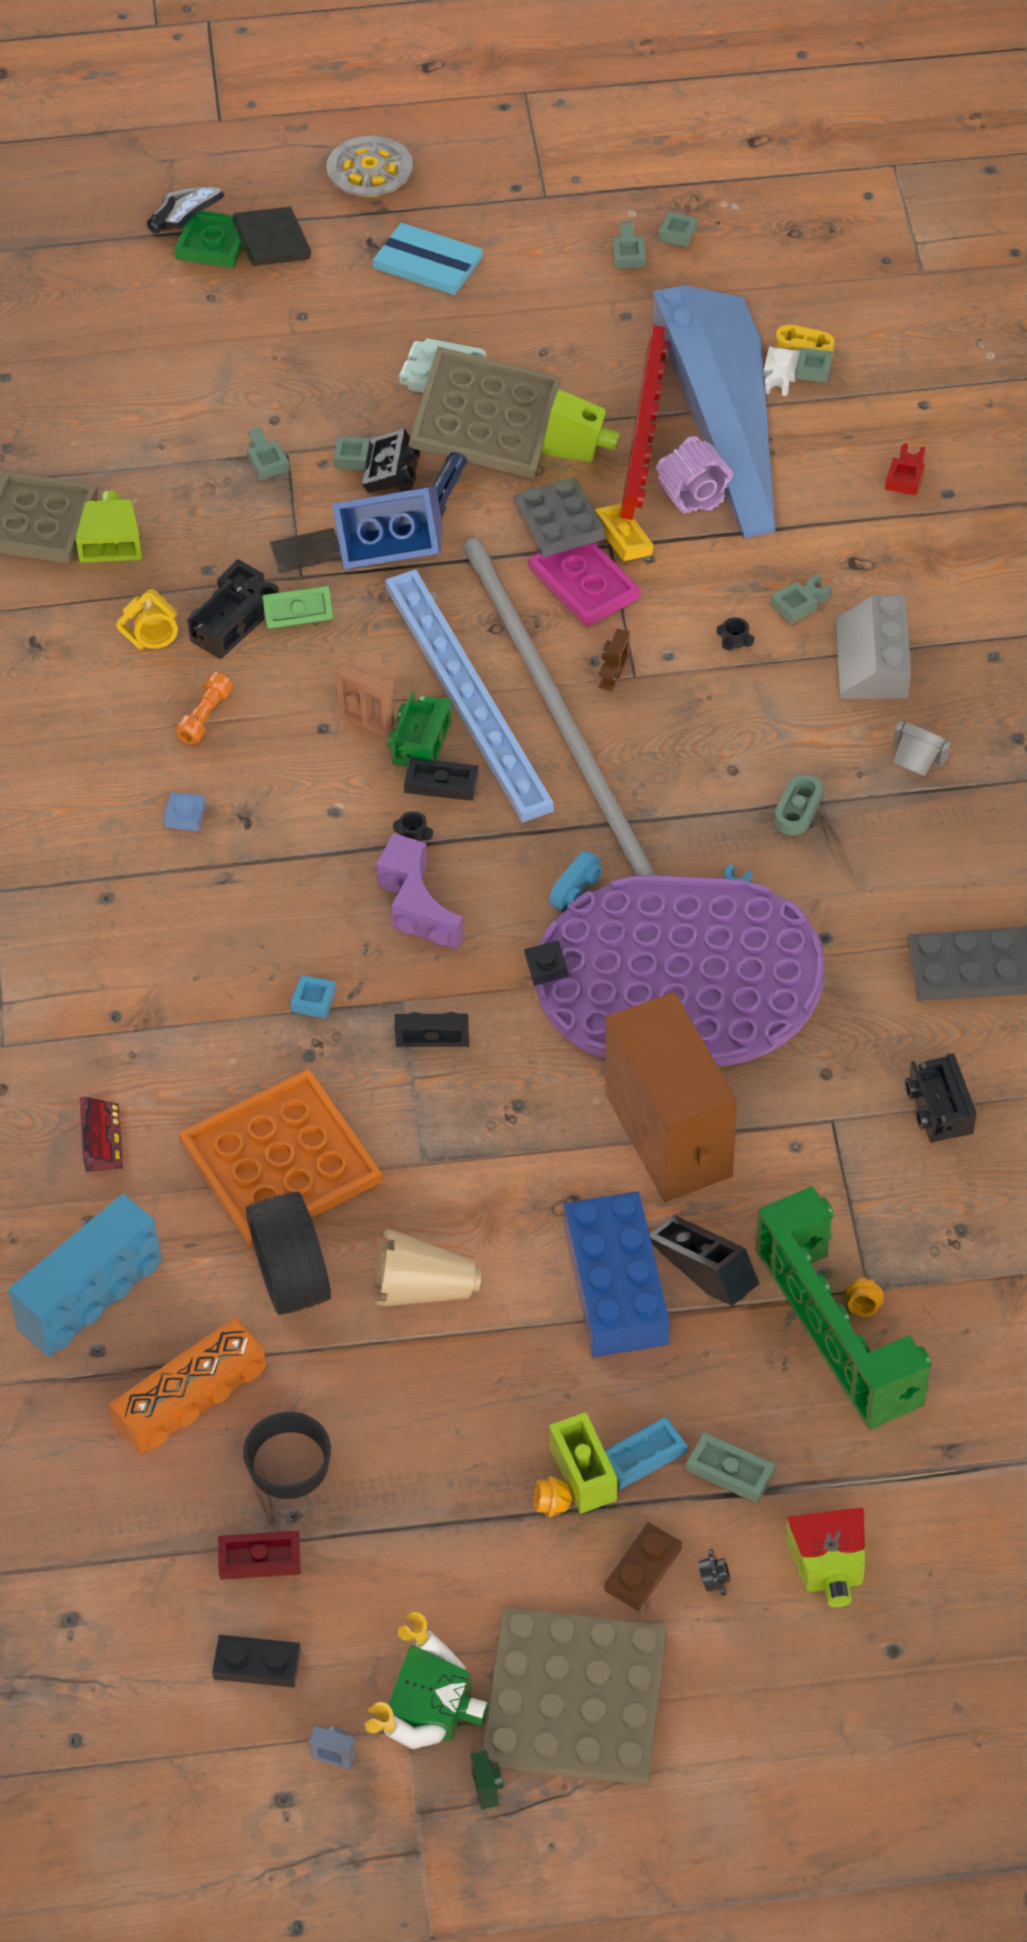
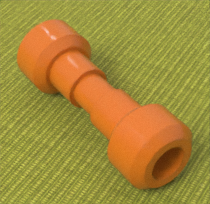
(191, 727)

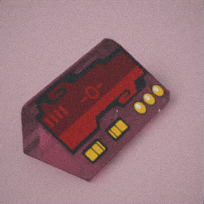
(100, 1134)

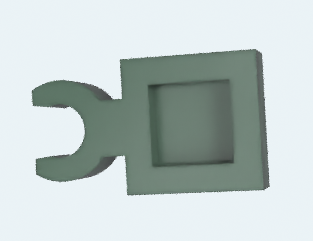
(798, 601)

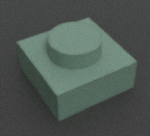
(678, 229)
(814, 365)
(351, 453)

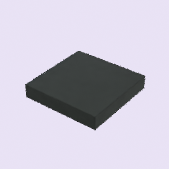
(271, 236)

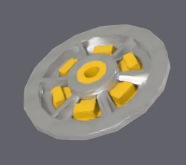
(369, 166)

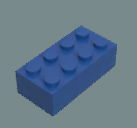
(616, 1274)

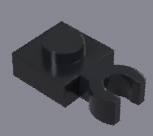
(247, 578)

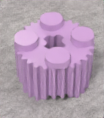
(694, 476)

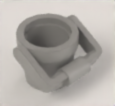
(919, 748)

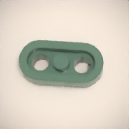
(794, 810)

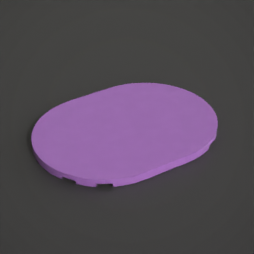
(724, 945)

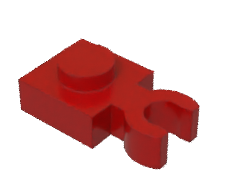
(907, 472)

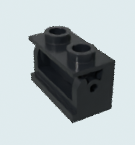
(225, 619)
(941, 1098)

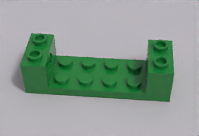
(877, 1382)

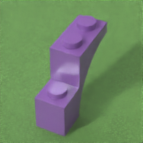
(414, 909)

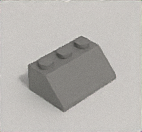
(874, 649)

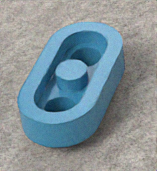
(574, 881)

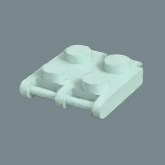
(421, 357)

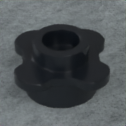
(735, 633)
(413, 826)
(714, 1573)

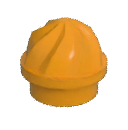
(864, 1297)
(552, 1496)

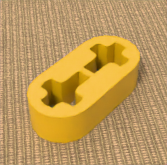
(803, 338)

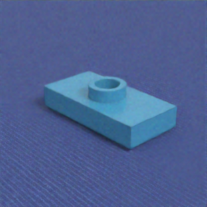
(645, 1452)

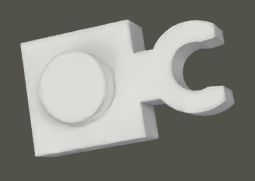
(780, 368)

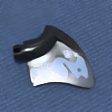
(181, 206)

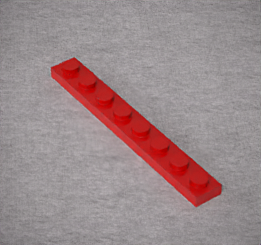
(643, 429)

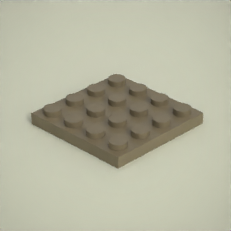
(485, 412)
(575, 1696)

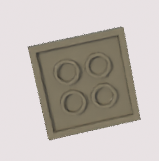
(41, 515)

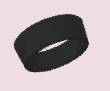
(283, 1423)

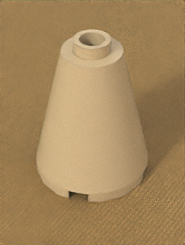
(421, 1272)

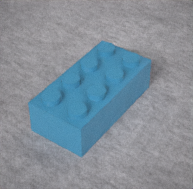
(85, 1275)

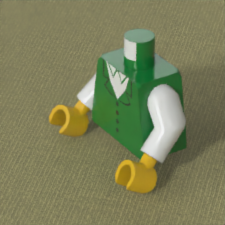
(428, 1693)

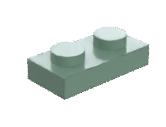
(730, 1467)

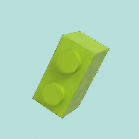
(583, 1462)

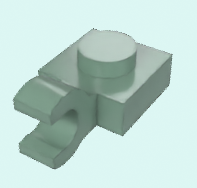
(627, 249)
(265, 457)

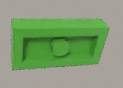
(297, 607)

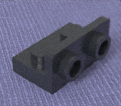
(390, 462)

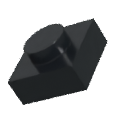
(546, 962)

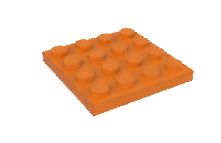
(280, 1145)

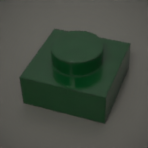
(486, 1779)

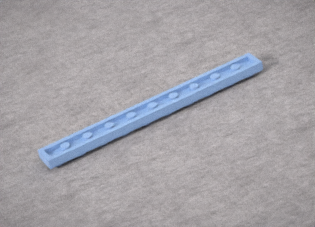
(469, 696)

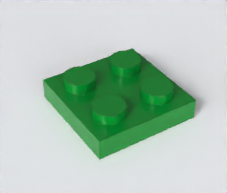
(209, 240)

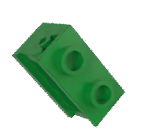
(420, 729)

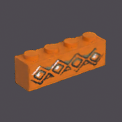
(188, 1386)

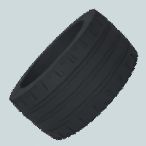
(288, 1252)

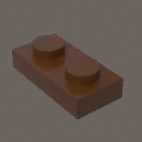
(643, 1566)

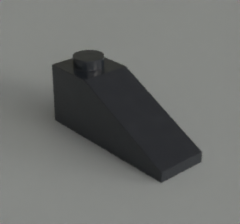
(707, 1259)

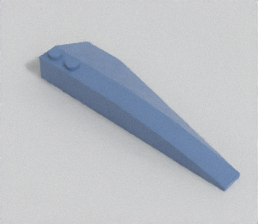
(722, 378)

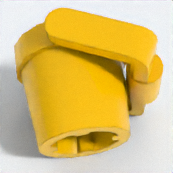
(153, 623)

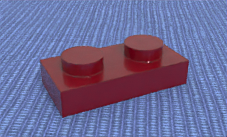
(259, 1555)

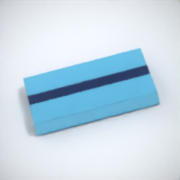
(428, 258)

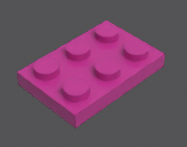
(585, 582)

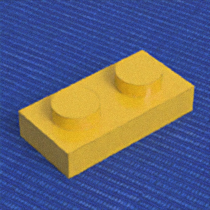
(624, 534)

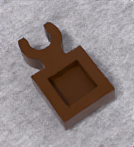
(615, 656)

